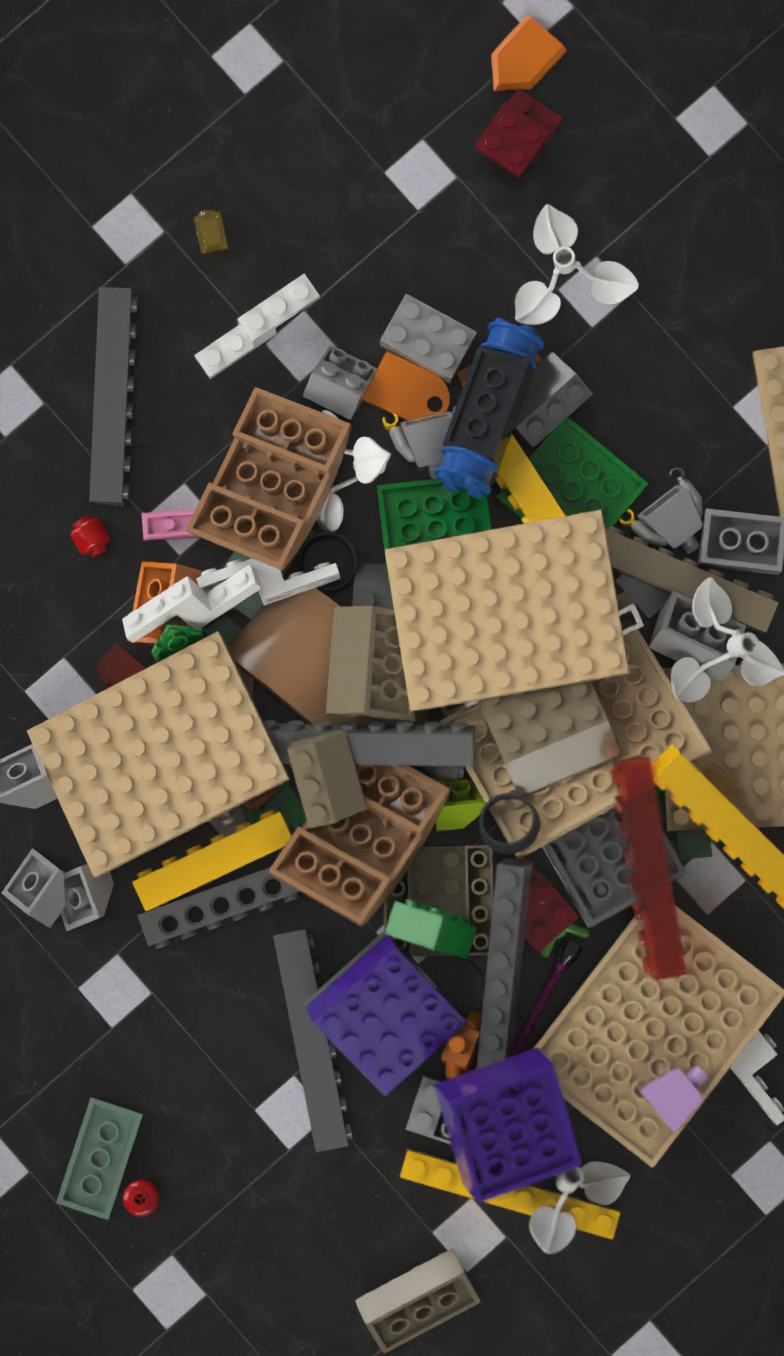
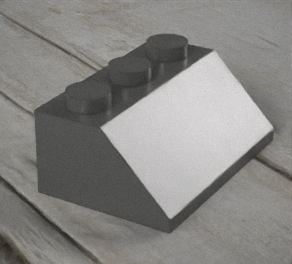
(549, 400)
(372, 586)

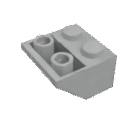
(339, 382)
(426, 1113)

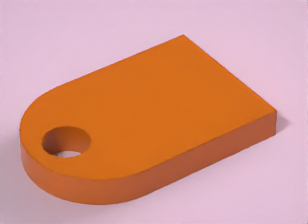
(405, 389)

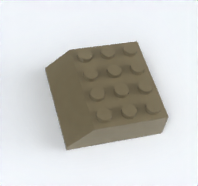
(550, 734)

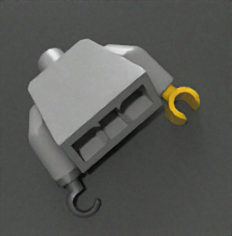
(421, 438)
(671, 518)

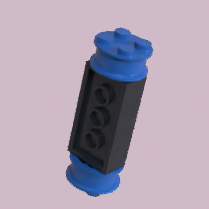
(488, 408)

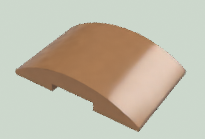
(272, 480)
(289, 653)
(365, 856)

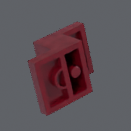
(518, 133)
(547, 912)

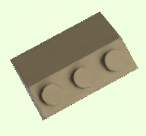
(326, 778)

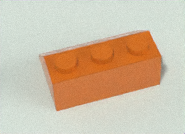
(154, 580)

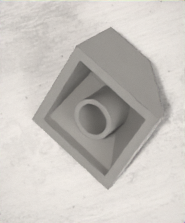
(25, 780)
(37, 888)
(85, 896)

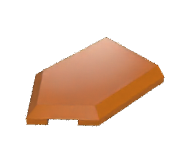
(524, 56)

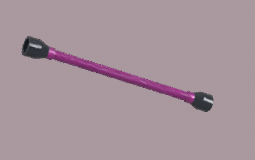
(567, 954)

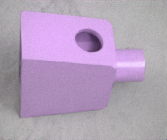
(674, 1095)

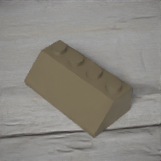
(417, 1301)

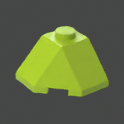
(462, 804)

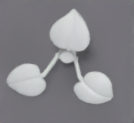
(555, 234)
(368, 463)
(759, 663)
(602, 1187)

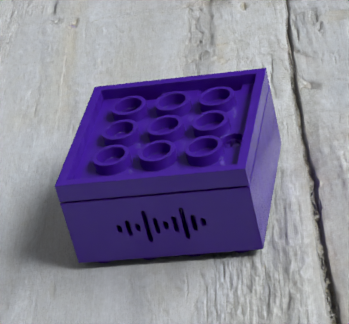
(508, 1125)

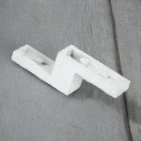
(257, 326)
(271, 580)
(191, 603)
(752, 1058)

